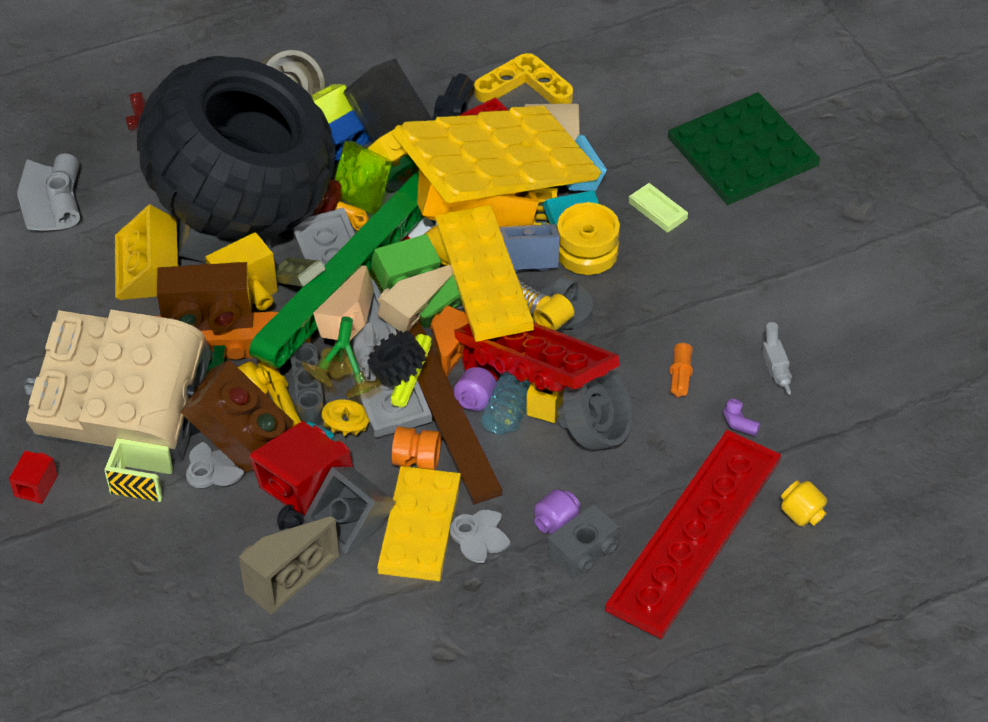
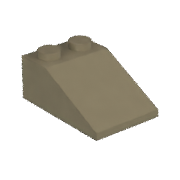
(287, 562)

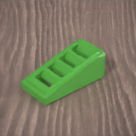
(445, 296)

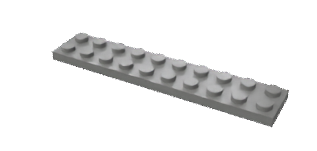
(320, 240)

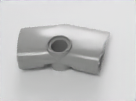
(48, 195)

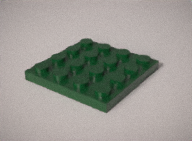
(743, 148)

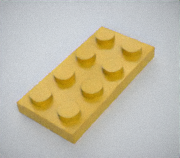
(419, 524)

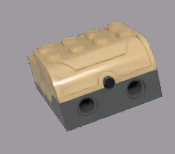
(118, 380)

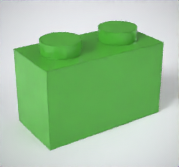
(404, 260)

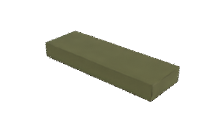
(298, 271)

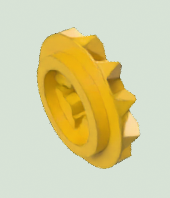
(334, 411)

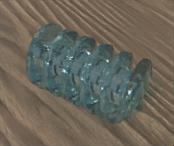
(506, 405)

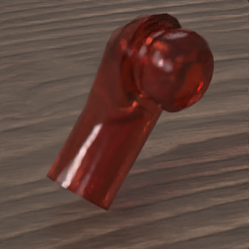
(138, 104)
(331, 197)

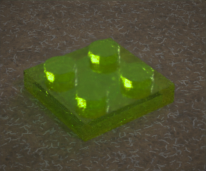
(362, 176)

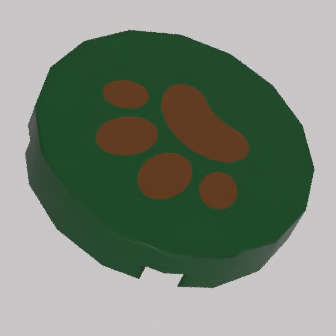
(401, 173)

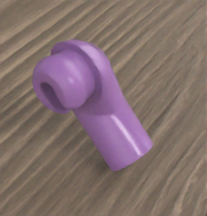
(737, 420)

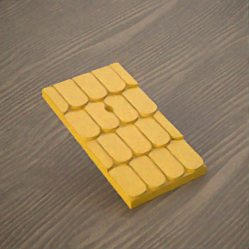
(495, 153)

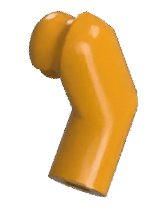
(355, 215)

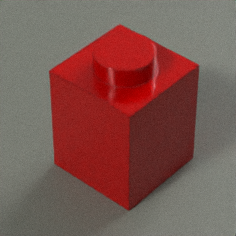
(33, 476)

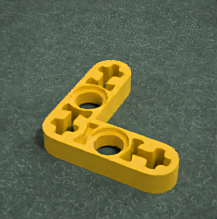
(520, 69)

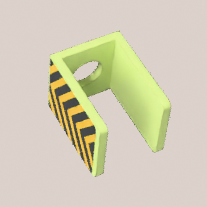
(138, 456)

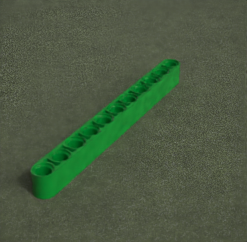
(296, 320)

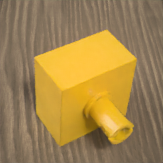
(259, 263)

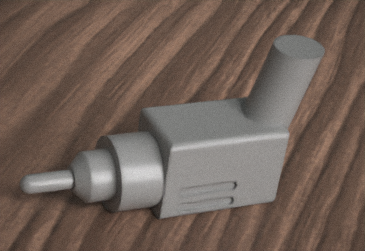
(363, 344)
(776, 358)

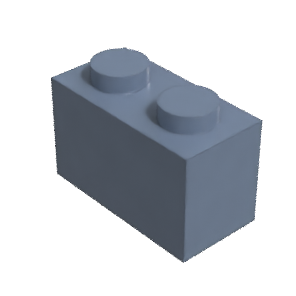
(532, 246)

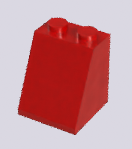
(297, 464)

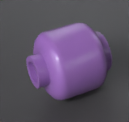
(474, 388)
(555, 510)

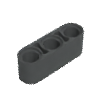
(307, 388)

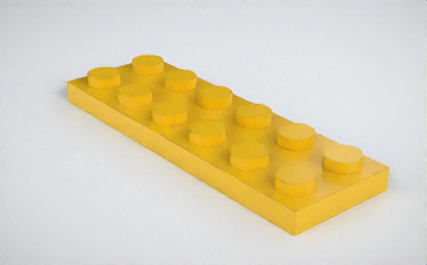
(484, 273)

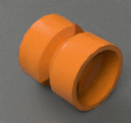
(416, 448)

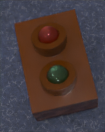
(206, 295)
(235, 414)

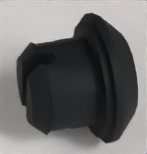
(289, 518)

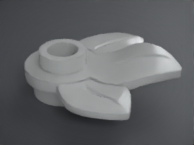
(214, 467)
(482, 534)

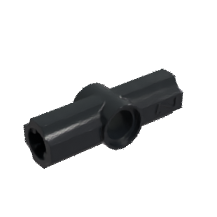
(455, 97)

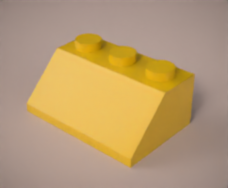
(142, 247)

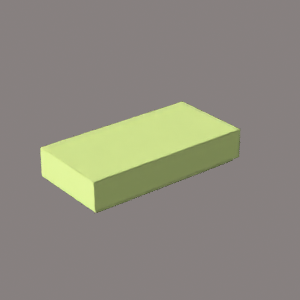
(658, 207)

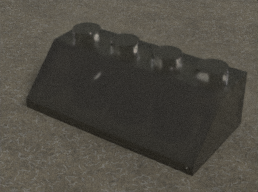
(385, 99)

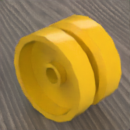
(588, 238)

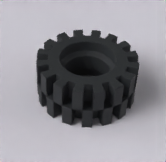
(396, 358)

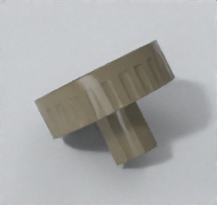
(299, 64)

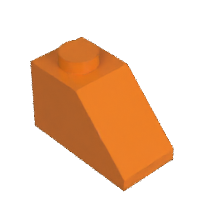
(446, 346)

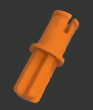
(681, 369)

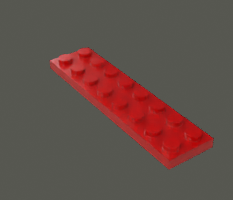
(693, 534)

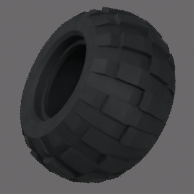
(216, 184)

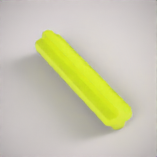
(402, 392)

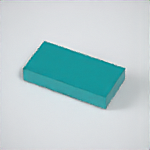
(555, 206)

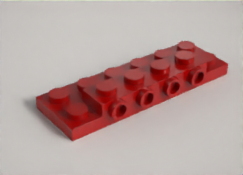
(542, 357)

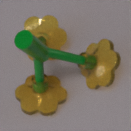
(341, 361)

